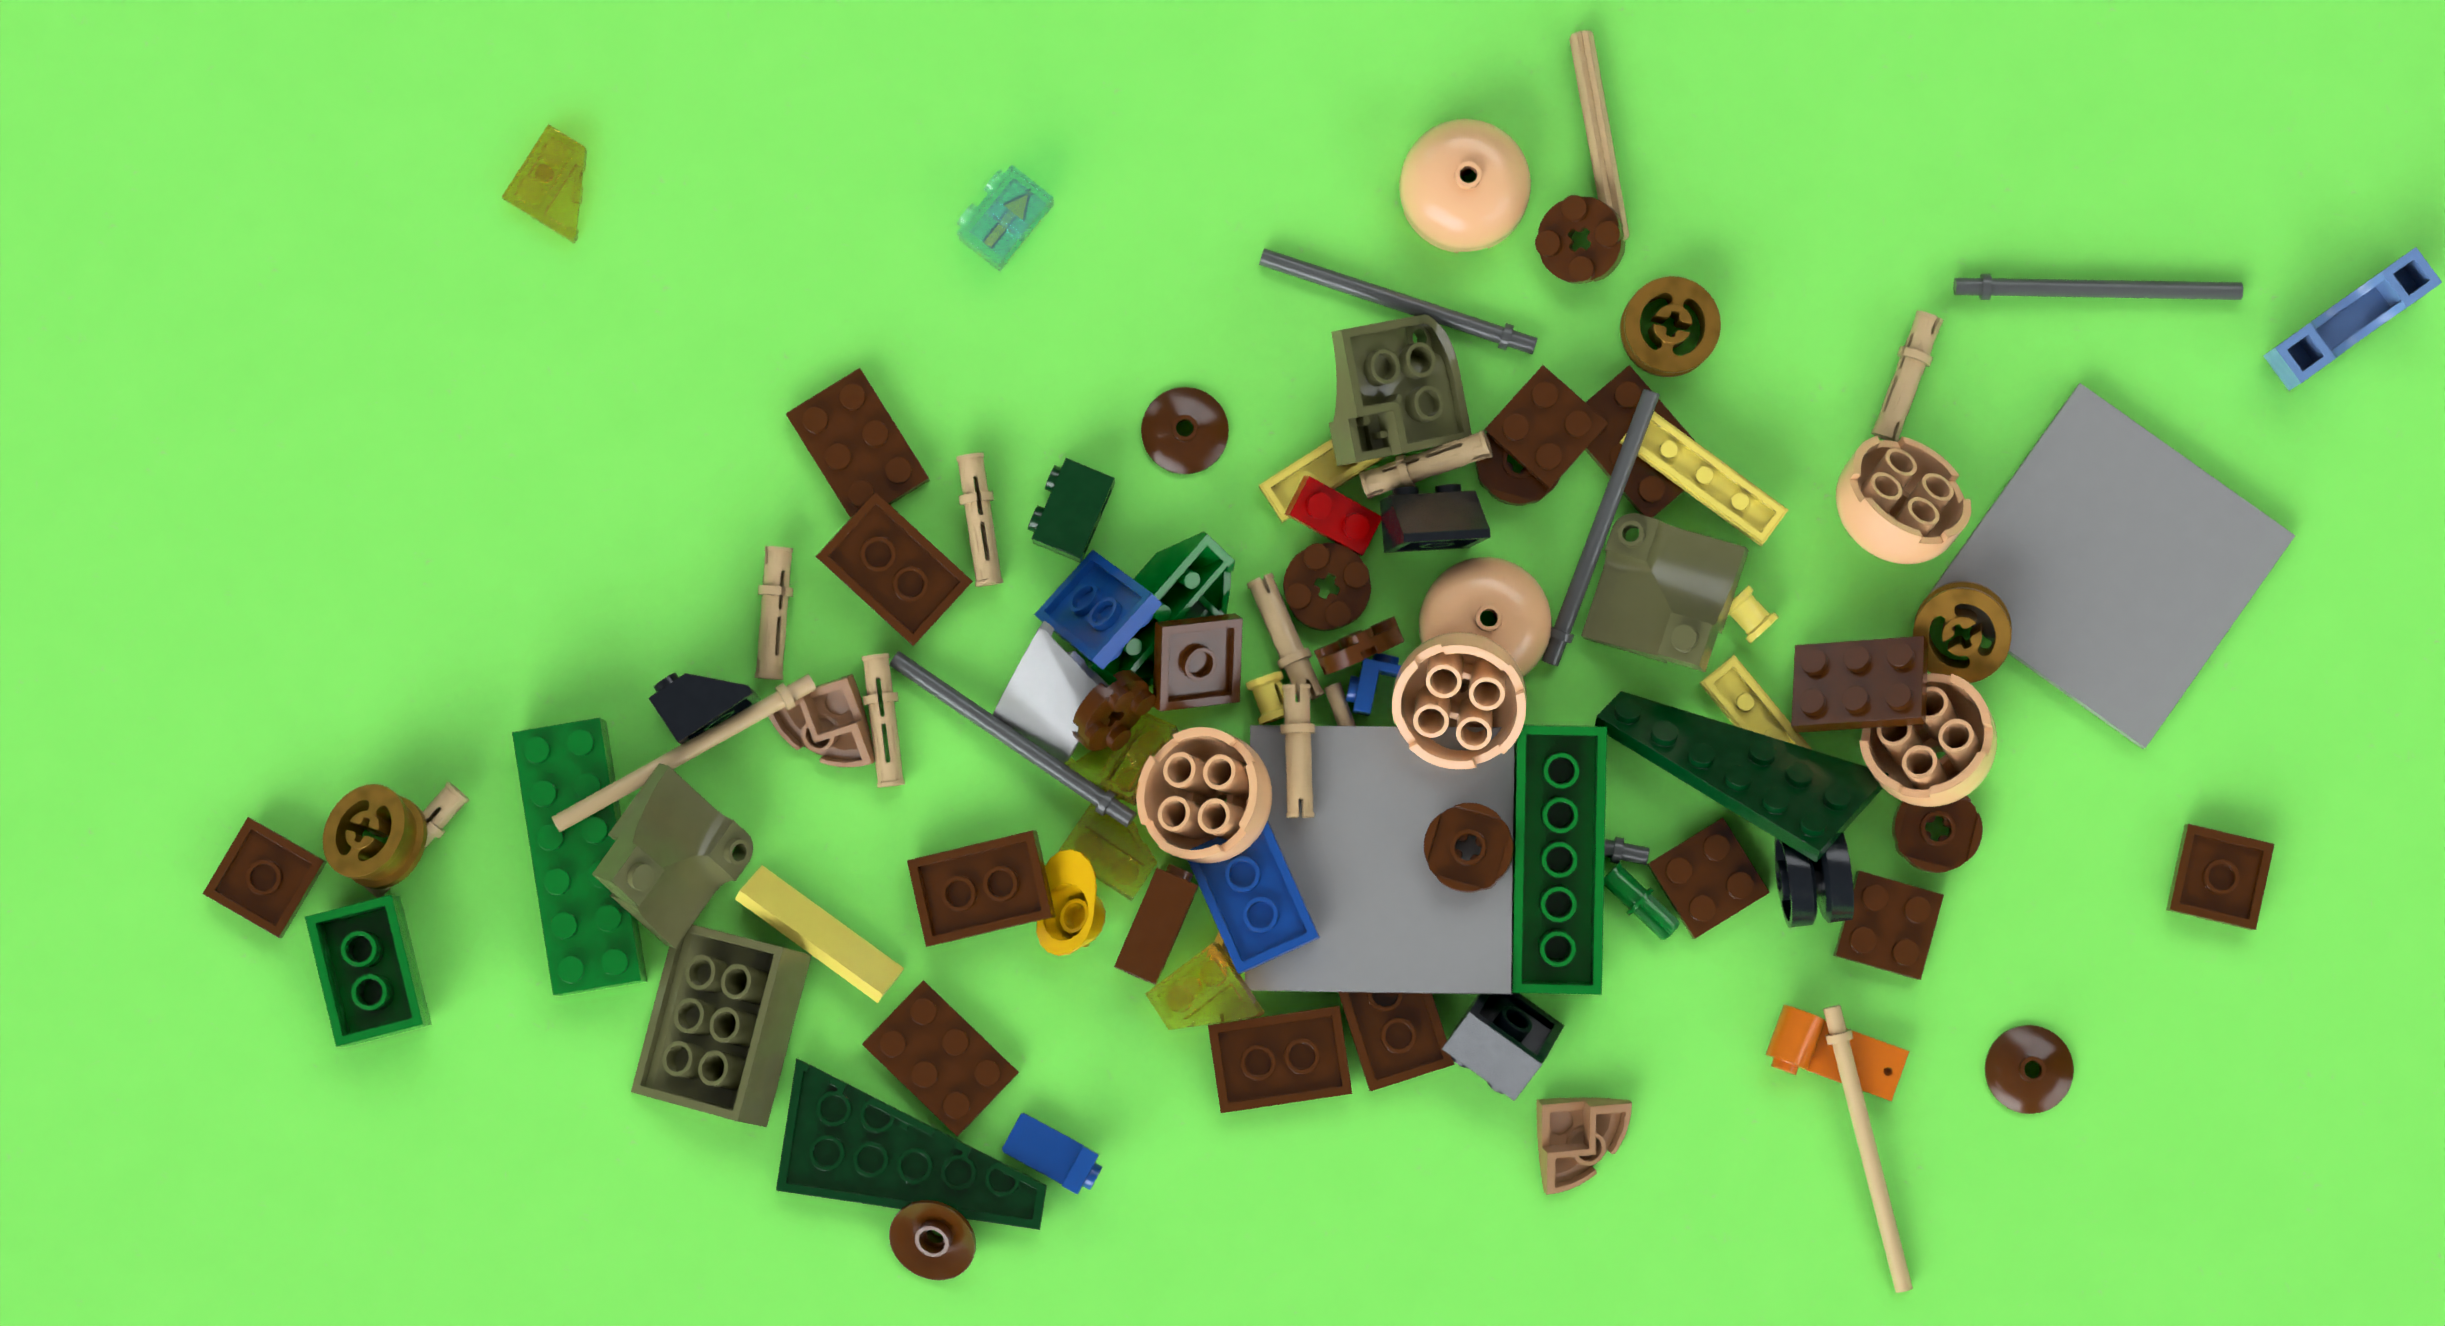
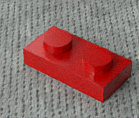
(1333, 515)

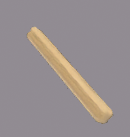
(1597, 123)

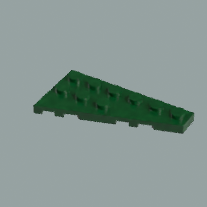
(1769, 782)
(873, 1154)

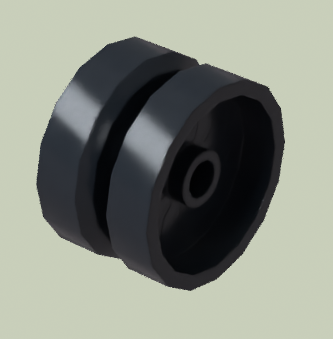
(1806, 882)

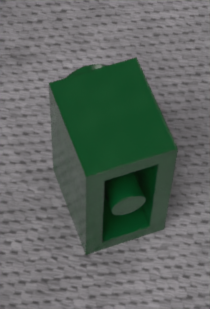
(1071, 510)

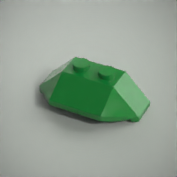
(1190, 583)

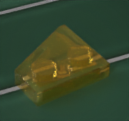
(551, 183)
(1122, 768)
(1114, 851)
(1204, 992)

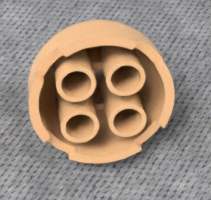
(1459, 213)
(1901, 501)
(1495, 586)
(1431, 699)
(1955, 724)
(1186, 791)

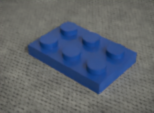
(1098, 609)
(1255, 902)

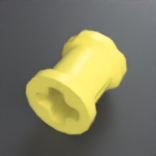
(1751, 614)
(1268, 696)

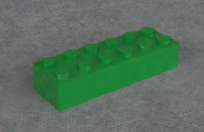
(1559, 859)
(585, 931)

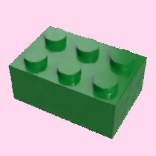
(368, 970)

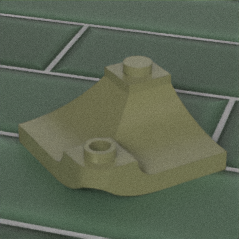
(1396, 391)
(1664, 592)
(671, 855)

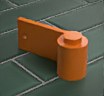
(1802, 1044)

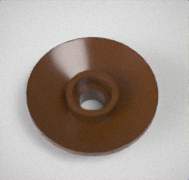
(1178, 452)
(2006, 1071)
(925, 1252)

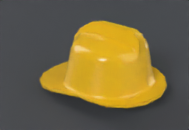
(1075, 902)

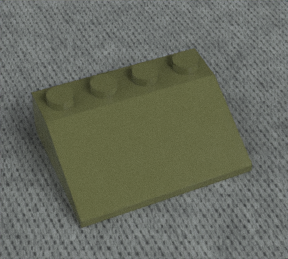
(721, 1025)

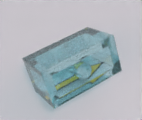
(1004, 216)

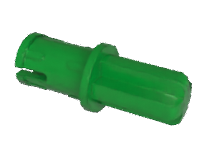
(1641, 902)

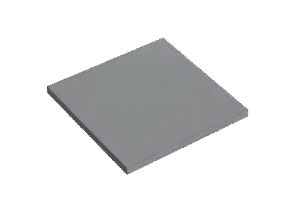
(2116, 564)
(1366, 872)

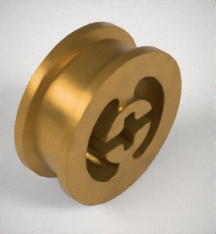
(1676, 293)
(1943, 603)
(366, 858)

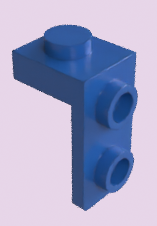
(1362, 688)
(1052, 1154)

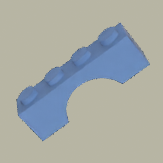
(2352, 319)

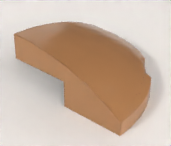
(830, 724)
(1576, 1136)

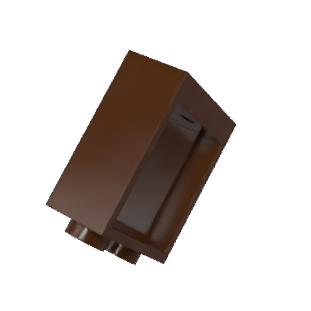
(1157, 924)

